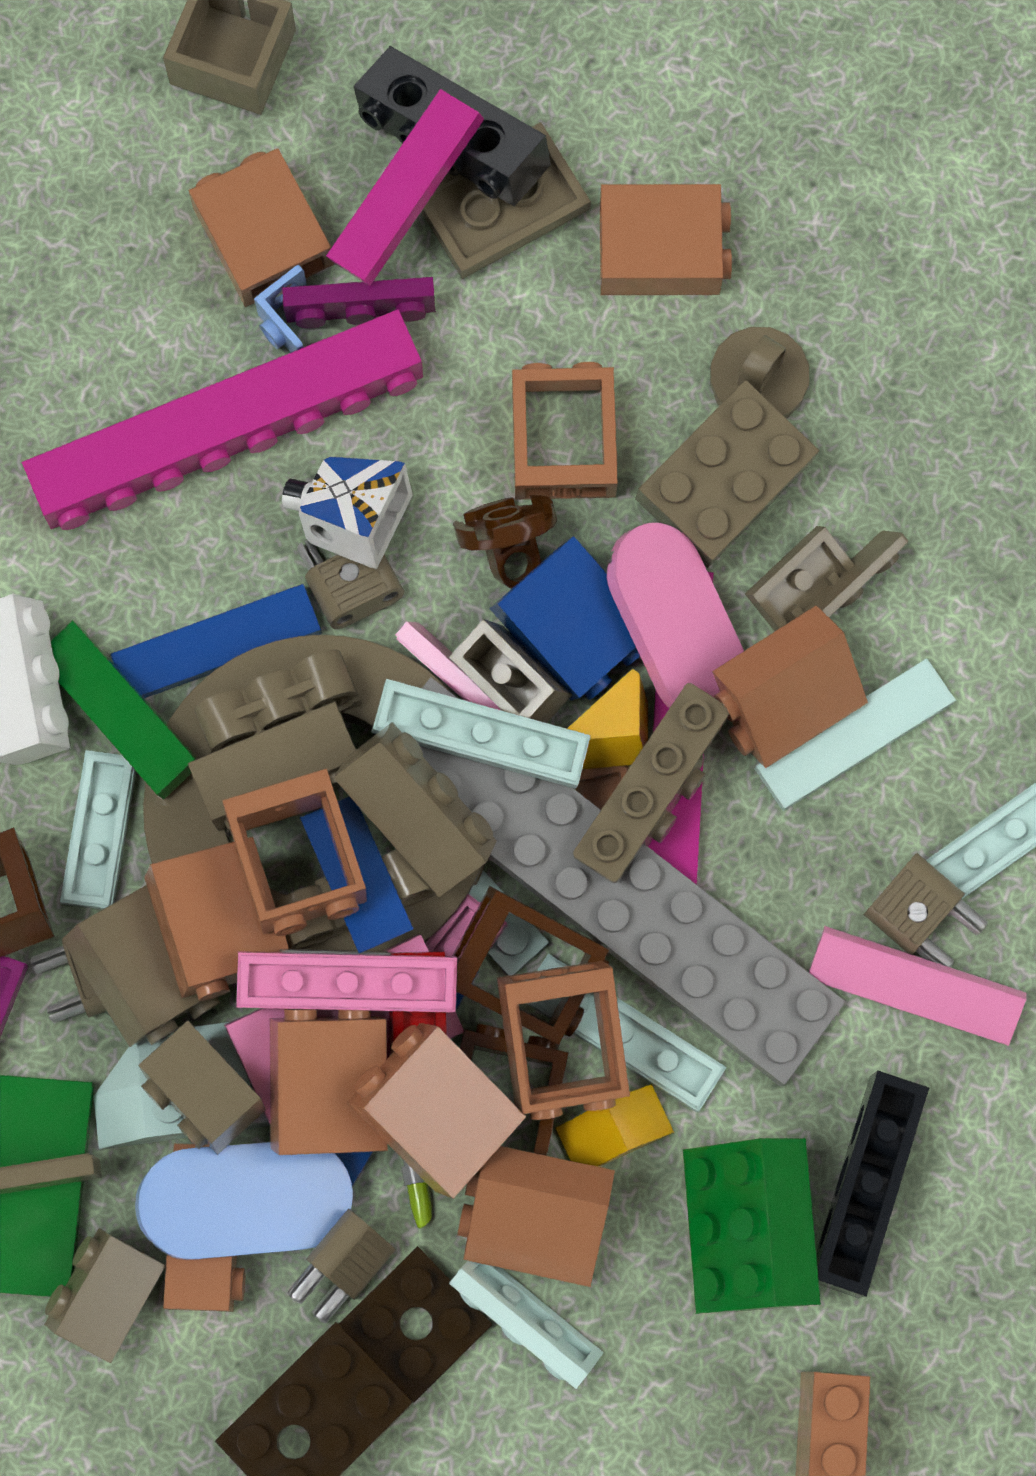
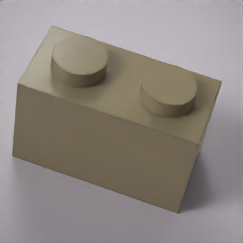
(509, 673)
(200, 1088)
(102, 1294)

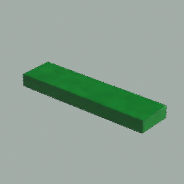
(120, 711)

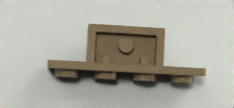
(821, 576)
(653, 785)

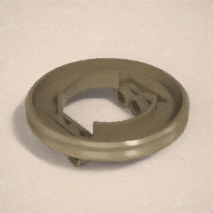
(261, 693)

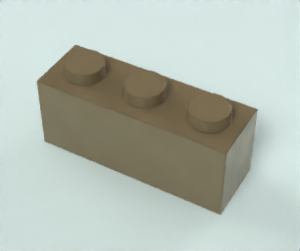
(271, 757)
(416, 809)

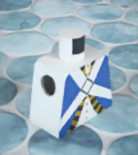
(351, 506)

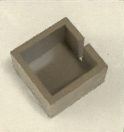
(228, 55)

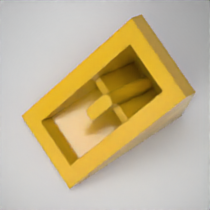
(616, 724)
(614, 1132)

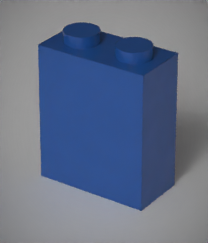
(569, 620)

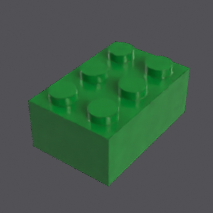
(751, 1225)

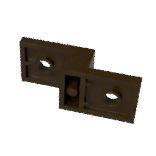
(357, 1376)

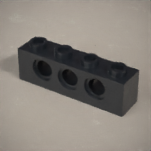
(401, 89)
(869, 1183)

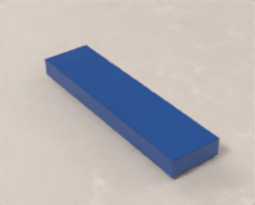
(210, 643)

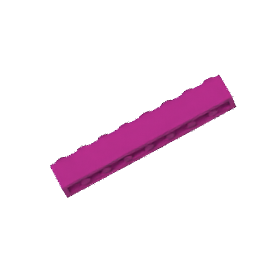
(224, 420)

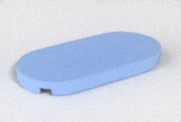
(241, 1201)

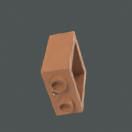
(565, 480)
(279, 803)
(557, 983)

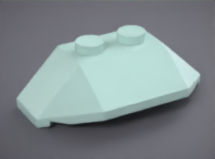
(130, 1116)

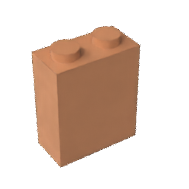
(259, 223)
(663, 239)
(789, 687)
(208, 917)
(315, 1076)
(435, 1108)
(537, 1215)
(832, 1424)

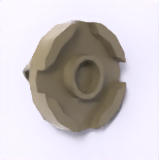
(767, 361)

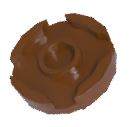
(507, 529)

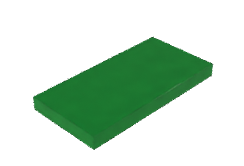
(41, 1225)

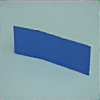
(383, 913)

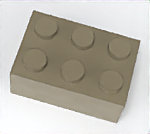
(727, 472)

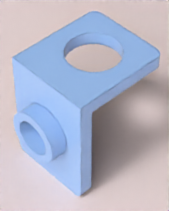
(267, 302)

